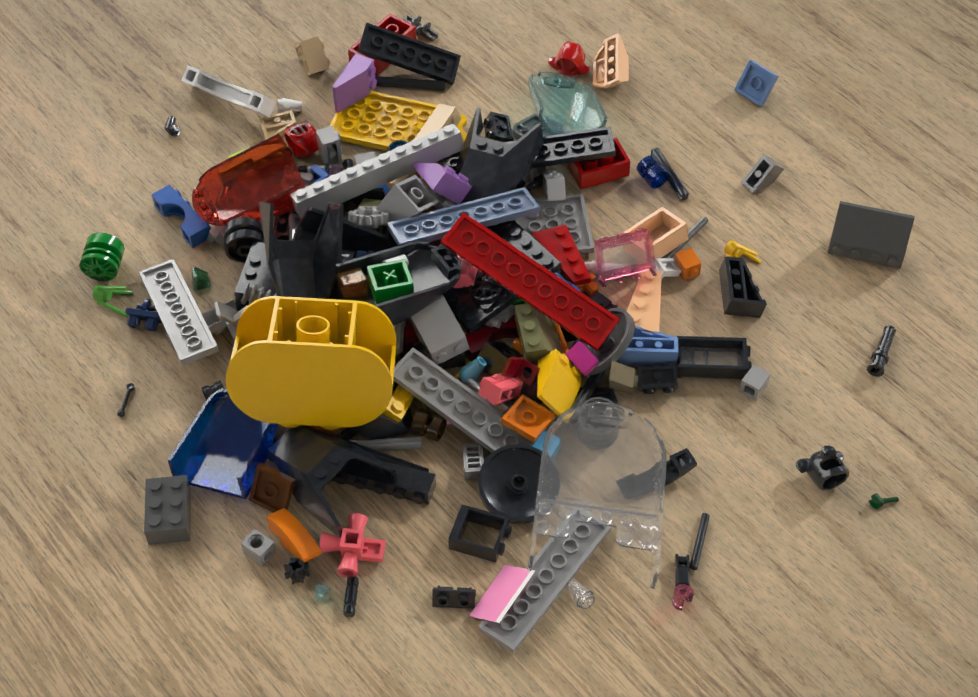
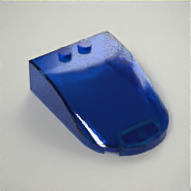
(222, 447)

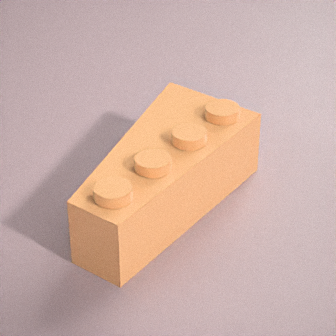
(646, 302)

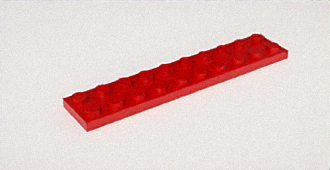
(530, 281)

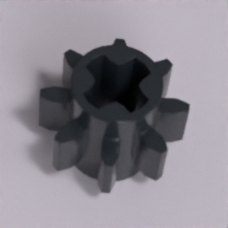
(296, 570)

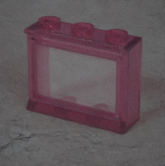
(624, 256)

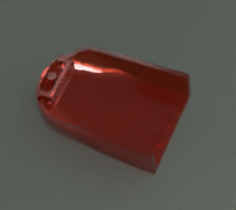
(239, 183)

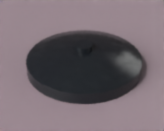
(510, 482)

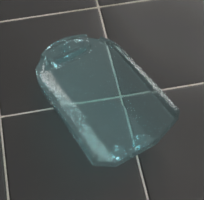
(565, 104)

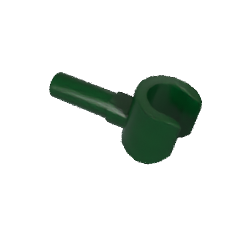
(878, 502)

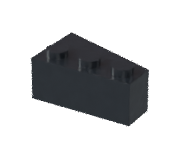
(738, 291)

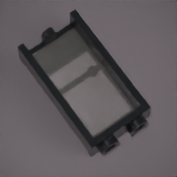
(713, 357)

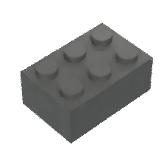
(167, 509)

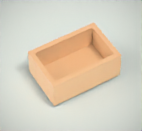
(666, 231)

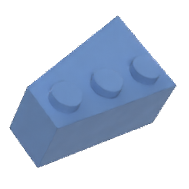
(650, 349)

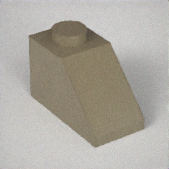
(622, 378)

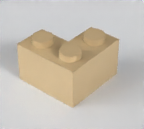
(313, 55)

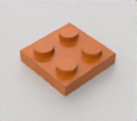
(528, 418)

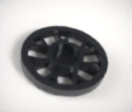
(485, 287)

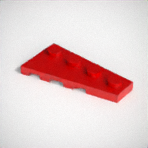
(563, 248)

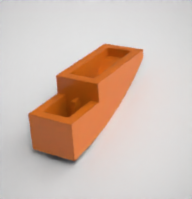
(293, 535)

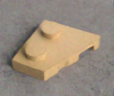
(277, 123)

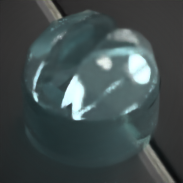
(321, 592)

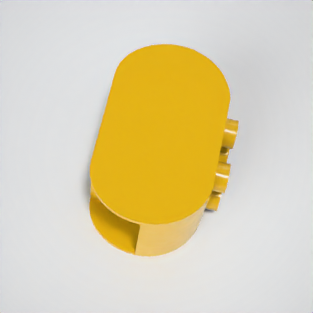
(312, 362)

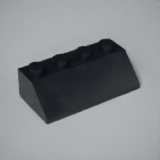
(496, 356)

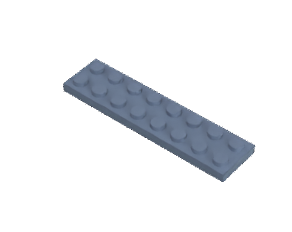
(486, 211)

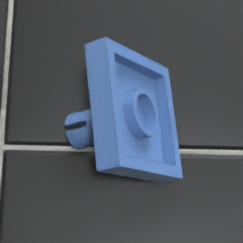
(756, 82)

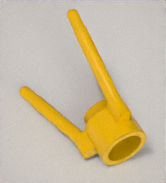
(736, 250)

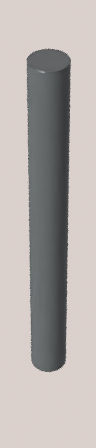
(691, 233)

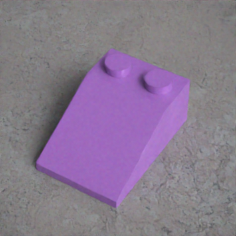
(354, 82)
(444, 180)

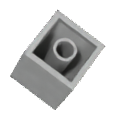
(407, 199)
(439, 331)

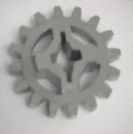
(368, 216)

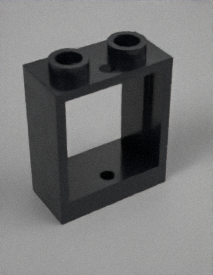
(484, 518)

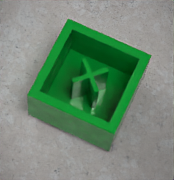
(389, 280)

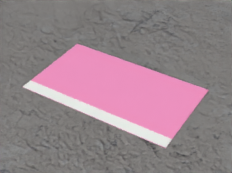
(502, 593)

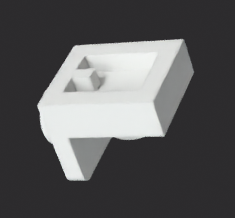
(667, 267)

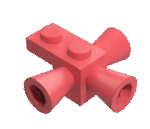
(353, 546)

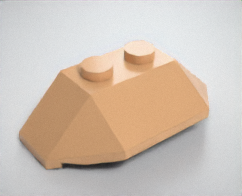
(611, 64)

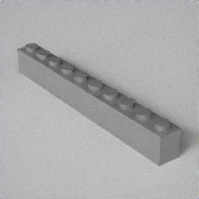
(378, 170)

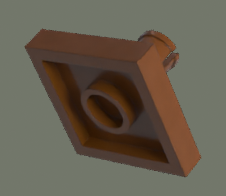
(271, 488)

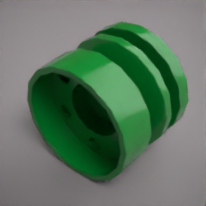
(102, 256)

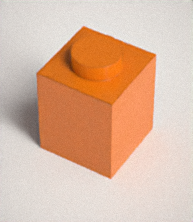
(688, 263)

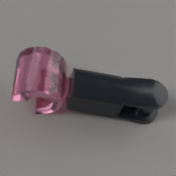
(682, 582)

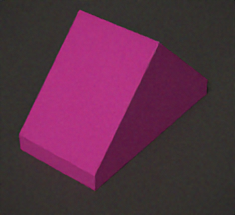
(582, 357)

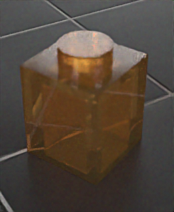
(353, 283)

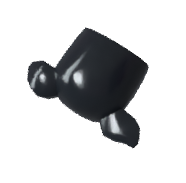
(825, 468)

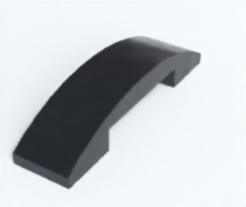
(679, 465)

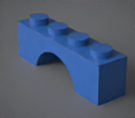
(171, 203)

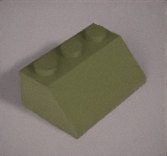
(536, 333)

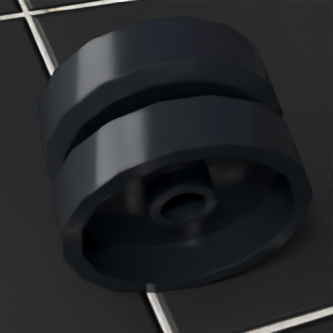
(239, 237)

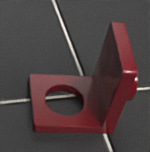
(515, 368)

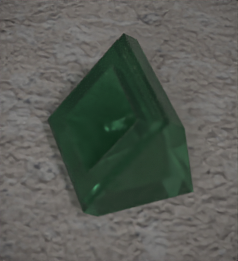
(199, 278)

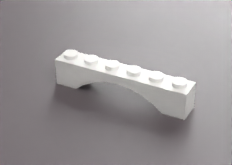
(229, 92)

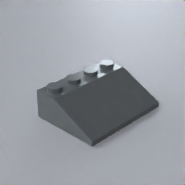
(870, 234)

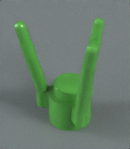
(104, 293)

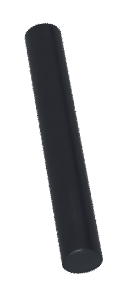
(699, 541)

